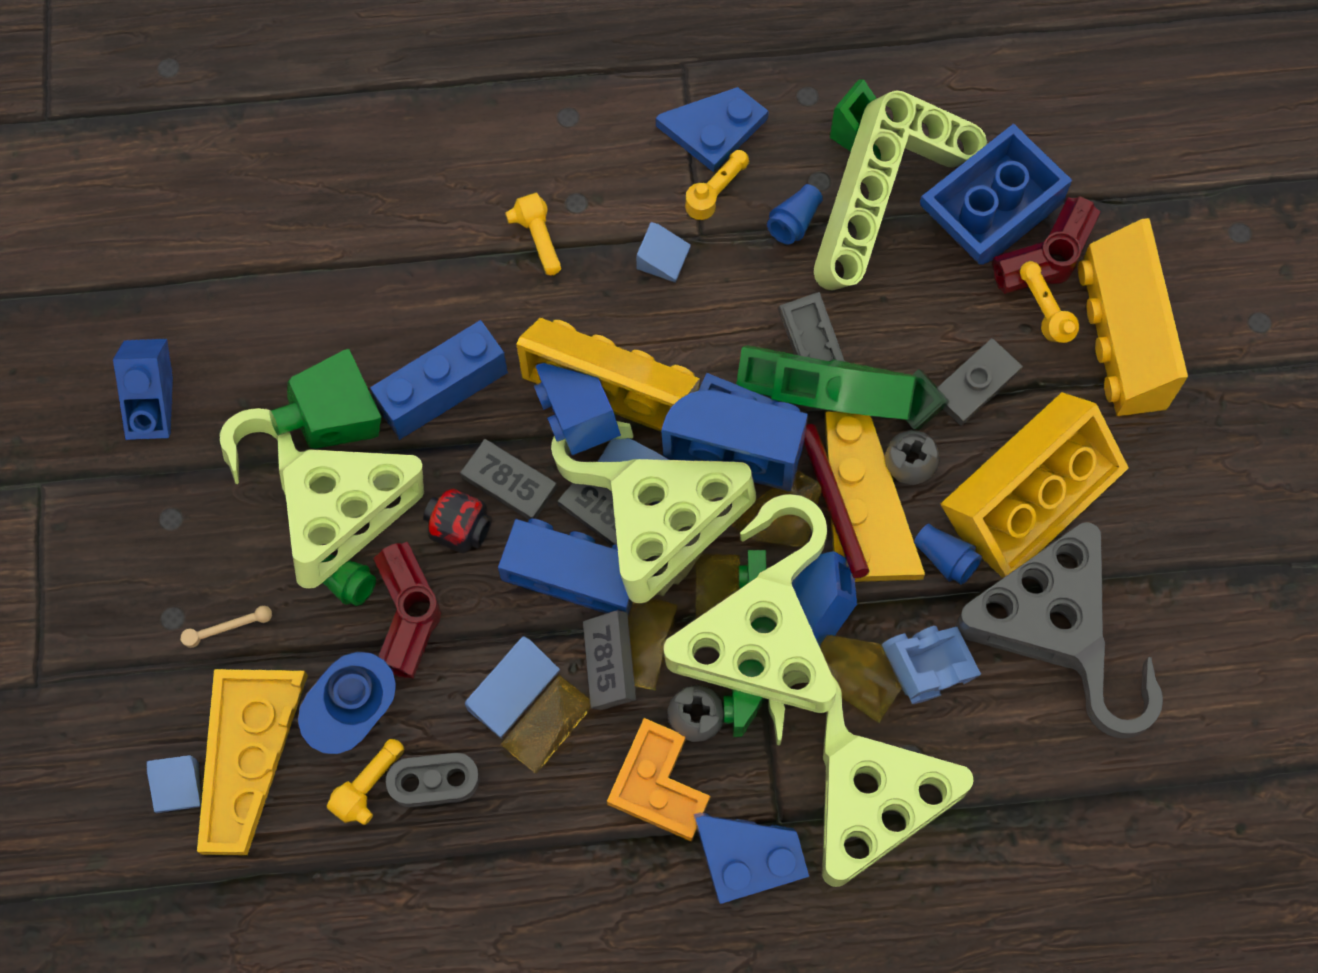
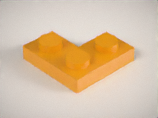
(645, 785)

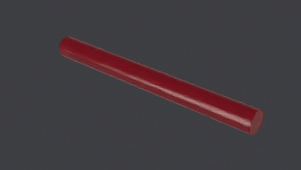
(835, 503)

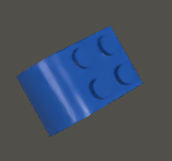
(997, 195)
(737, 429)

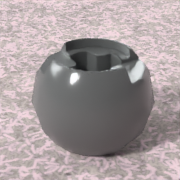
(902, 446)
(684, 701)

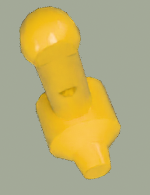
(702, 197)
(531, 213)
(1057, 324)
(350, 799)

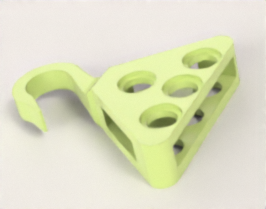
(328, 493)
(653, 530)
(770, 595)
(859, 814)

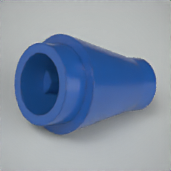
(792, 217)
(949, 554)

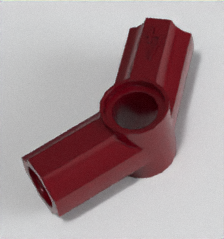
(1065, 239)
(406, 586)

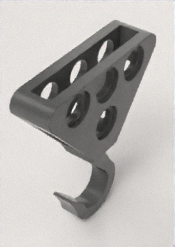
(1032, 634)

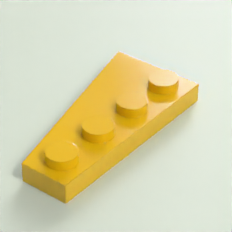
(870, 499)
(244, 745)

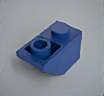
(144, 388)
(578, 405)
(826, 594)

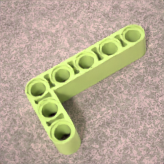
(879, 176)

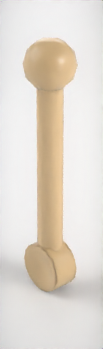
(192, 638)

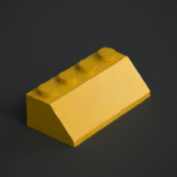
(1133, 320)
(631, 380)
(1036, 483)

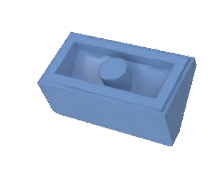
(511, 687)

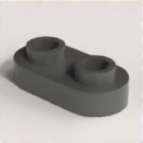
(433, 778)

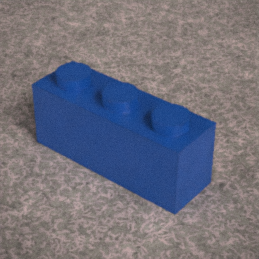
(439, 379)
(564, 566)

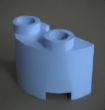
(930, 662)

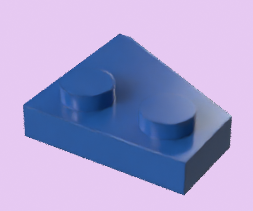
(713, 125)
(749, 855)

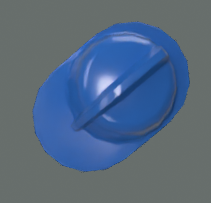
(346, 702)

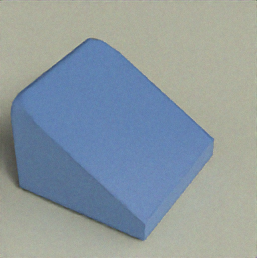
(662, 253)
(174, 783)

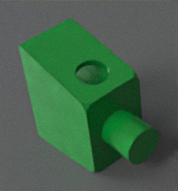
(329, 404)

